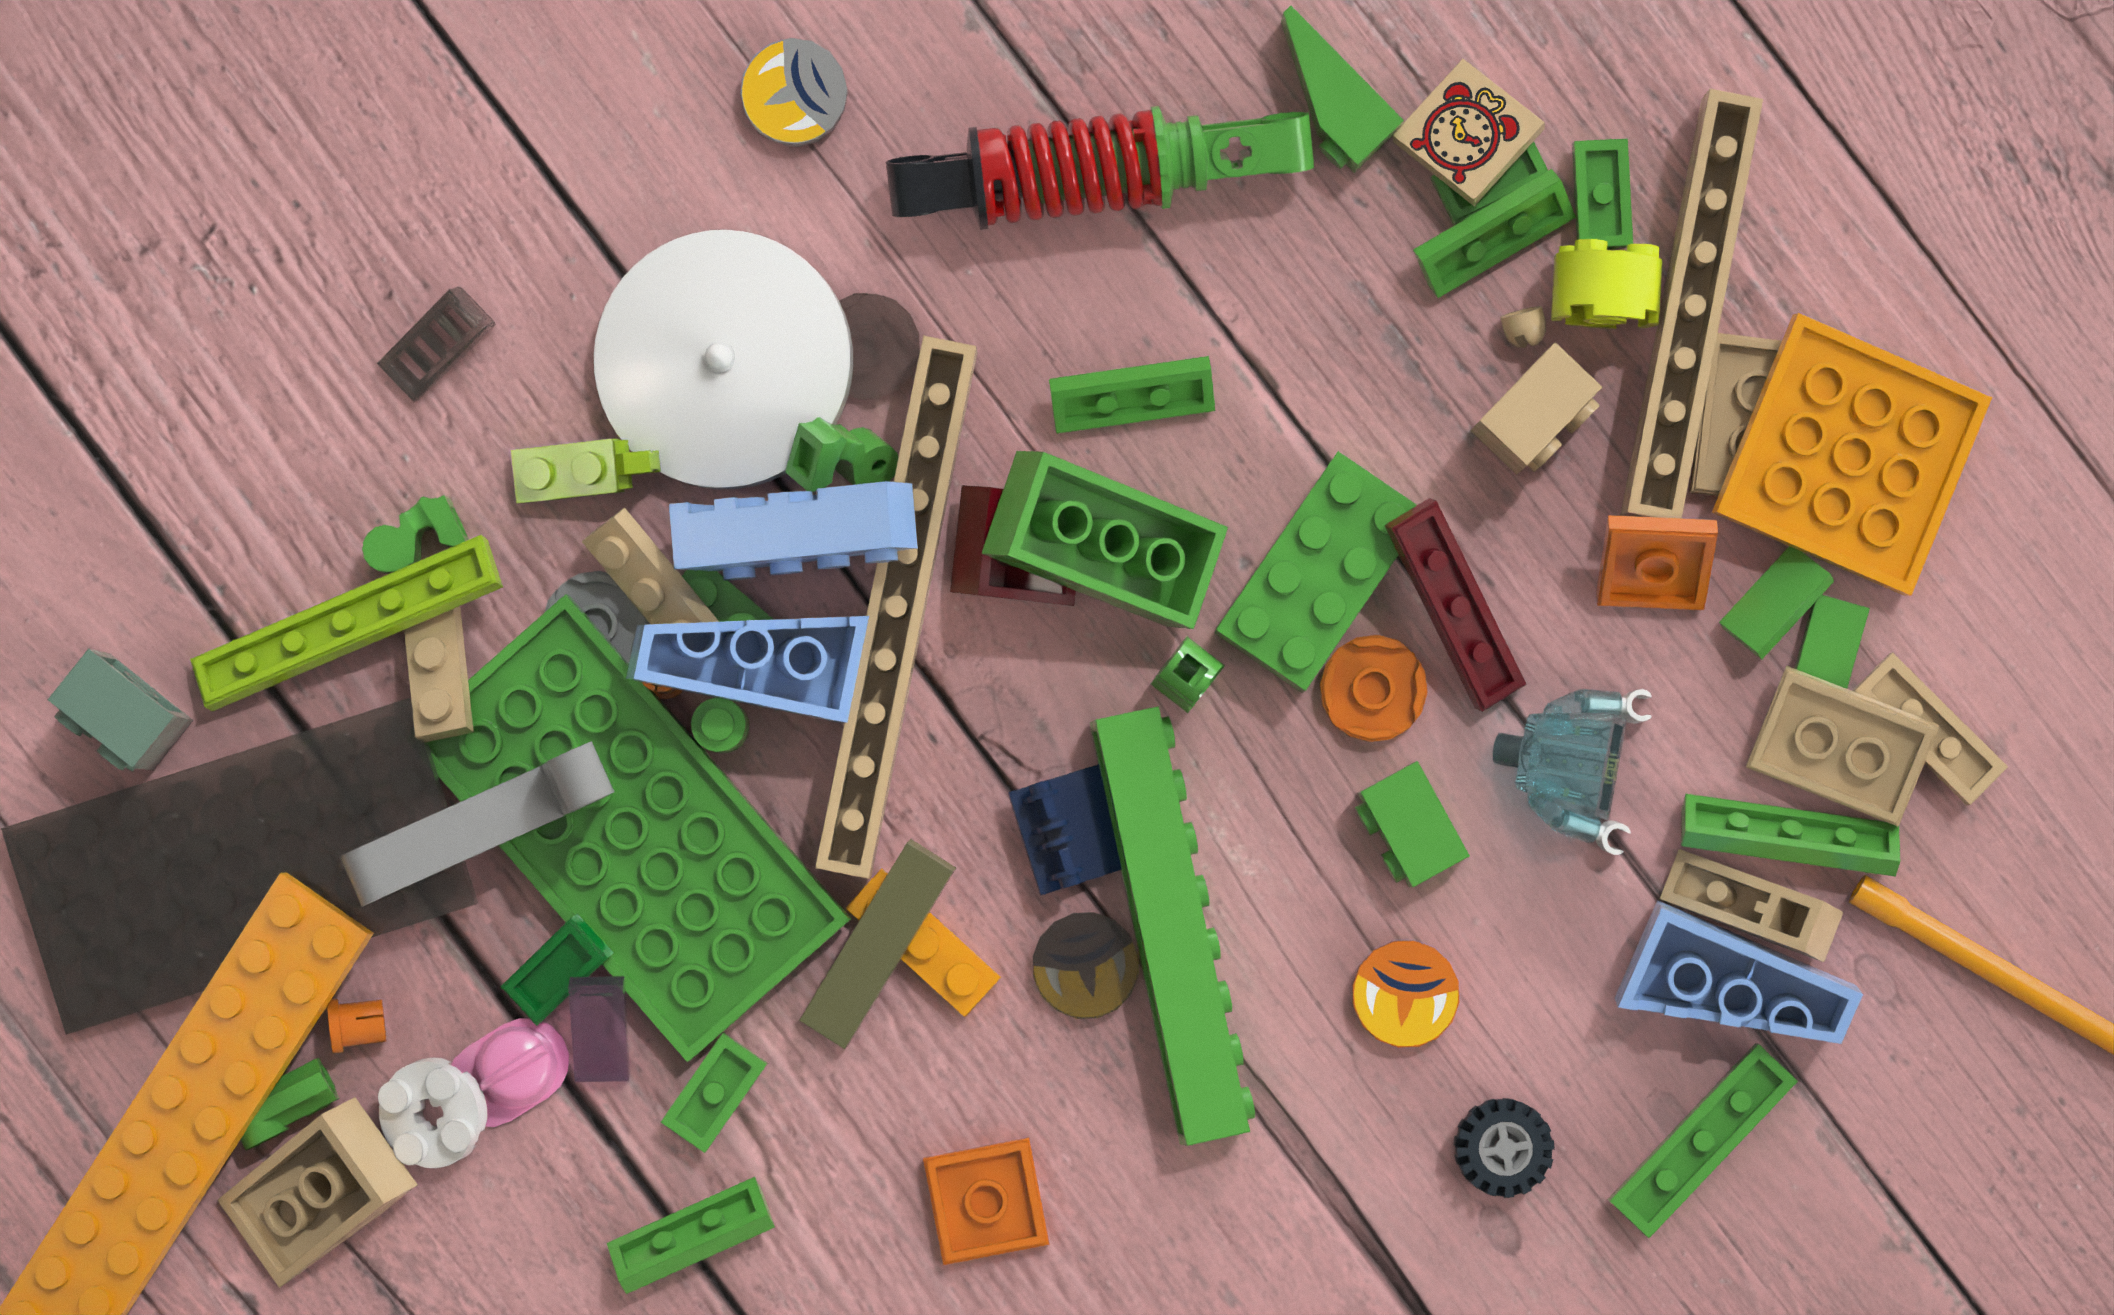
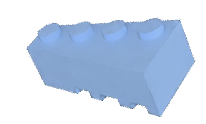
(794, 529)
(771, 664)
(1721, 977)

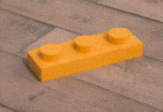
(938, 956)

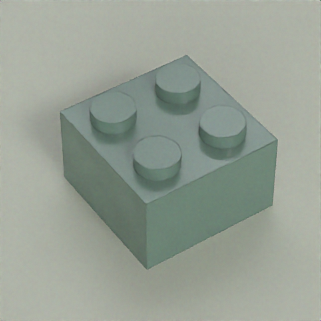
(118, 710)

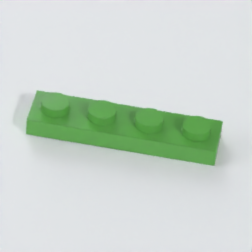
(1790, 835)
(1702, 1140)

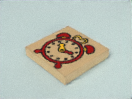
(1468, 132)

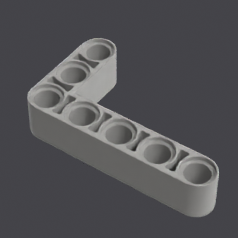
(477, 824)

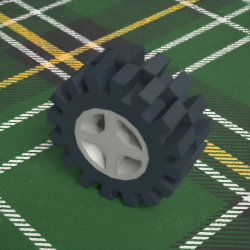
(1522, 1145)

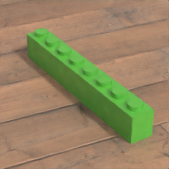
(1171, 926)

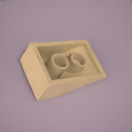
(317, 1191)

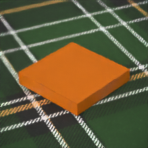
(1656, 562)
(986, 1201)

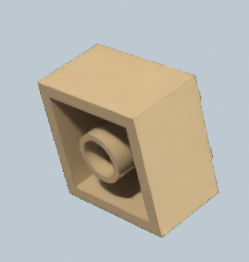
(1536, 408)

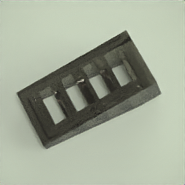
(468, 310)

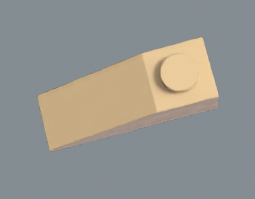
(1752, 905)

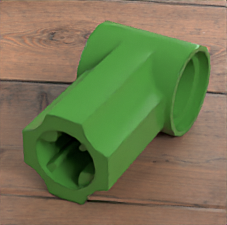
(292, 1098)

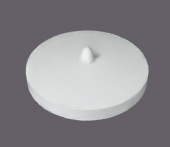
(721, 356)

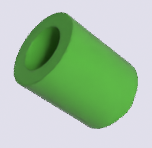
(720, 725)

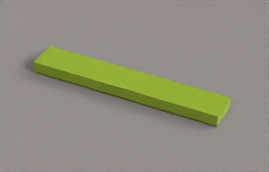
(346, 623)

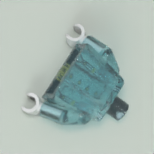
(1573, 761)

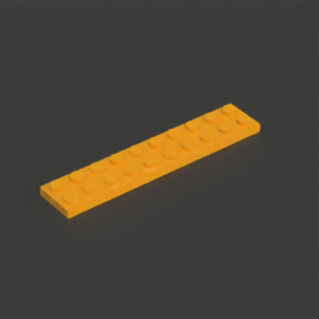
(193, 1107)

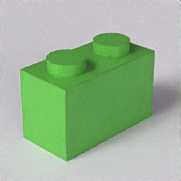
(1411, 825)

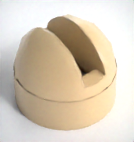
(1524, 326)

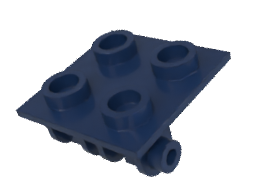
(1066, 829)

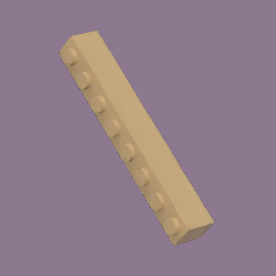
(1692, 305)

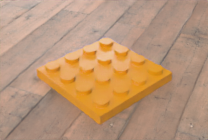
(1852, 454)

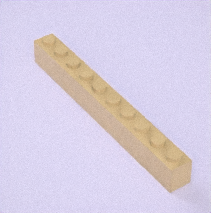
(897, 613)

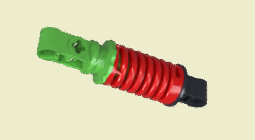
(1093, 162)

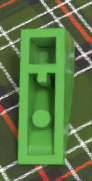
(1342, 105)

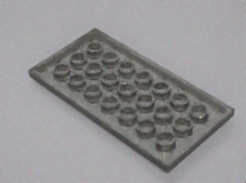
(160, 878)

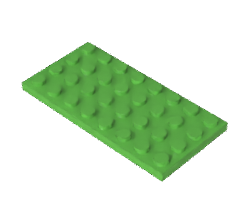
(667, 866)

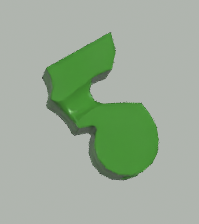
(829, 447)
(395, 548)
(1187, 674)

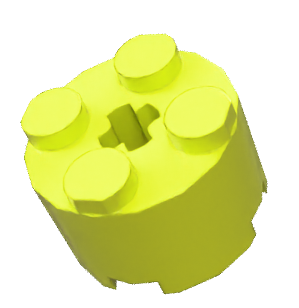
(1606, 286)

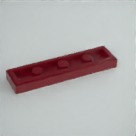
(1455, 604)

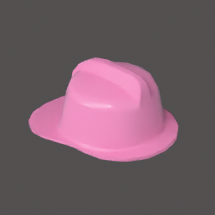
(516, 1067)

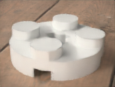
(403, 1119)

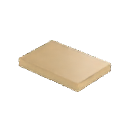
(1733, 389)
(1842, 746)

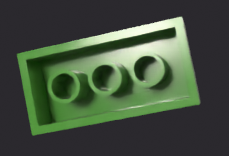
(1104, 539)
(1317, 574)

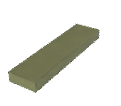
(877, 943)

